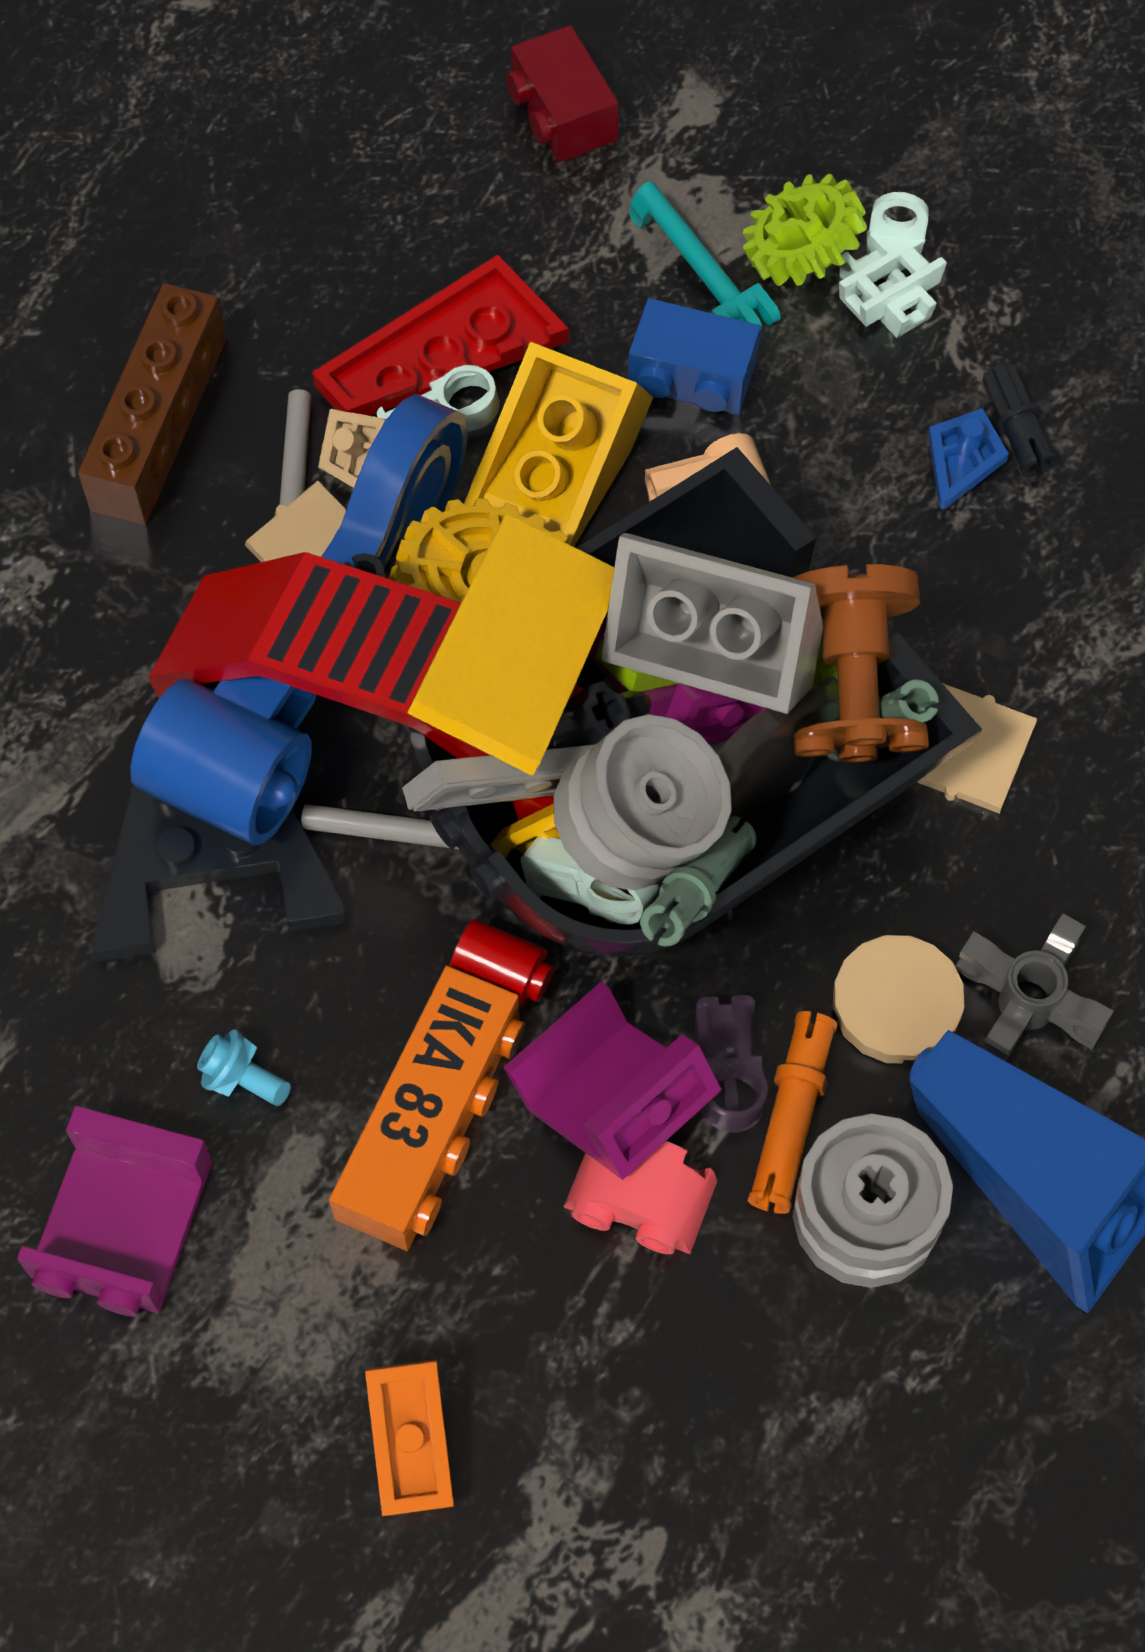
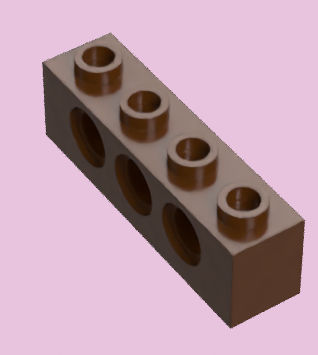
(153, 404)

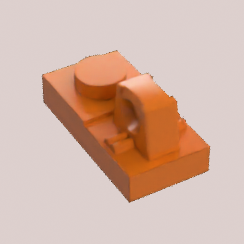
(409, 1437)

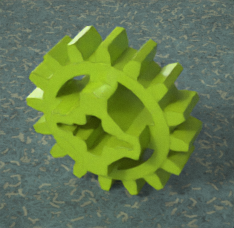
(804, 229)

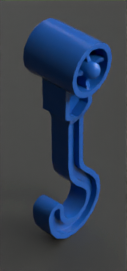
(237, 748)

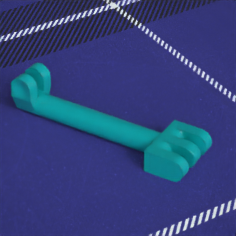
(650, 203)

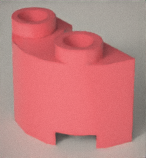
(657, 1199)

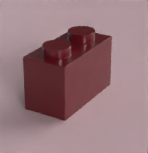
(563, 94)

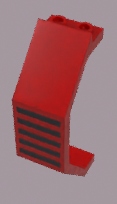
(322, 633)

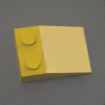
(560, 440)

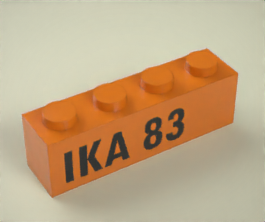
(427, 1109)

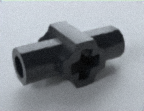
(595, 714)

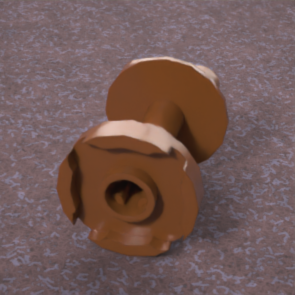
(855, 640)

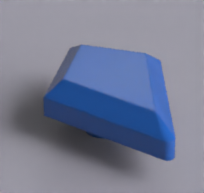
(964, 454)

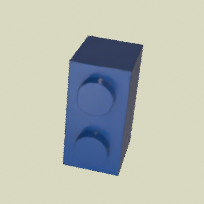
(694, 356)

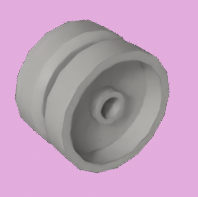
(642, 802)
(877, 1161)

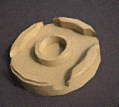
(897, 997)

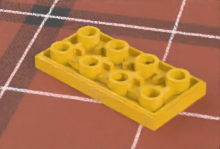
(516, 645)

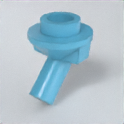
(229, 1063)

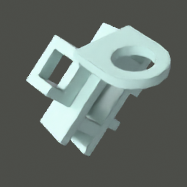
(889, 251)

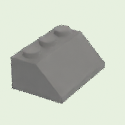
(712, 624)

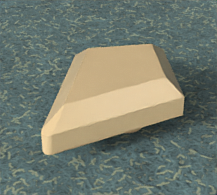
(347, 443)

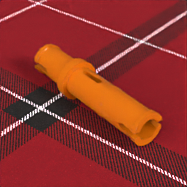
(799, 1086)

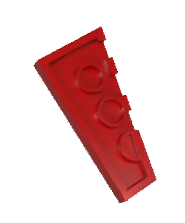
(474, 321)

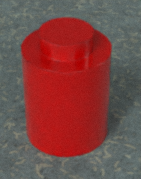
(503, 961)

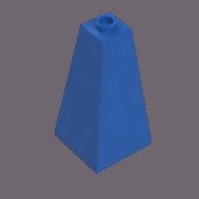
(1041, 1158)

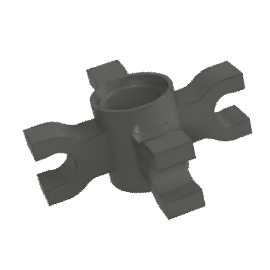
(1076, 1015)

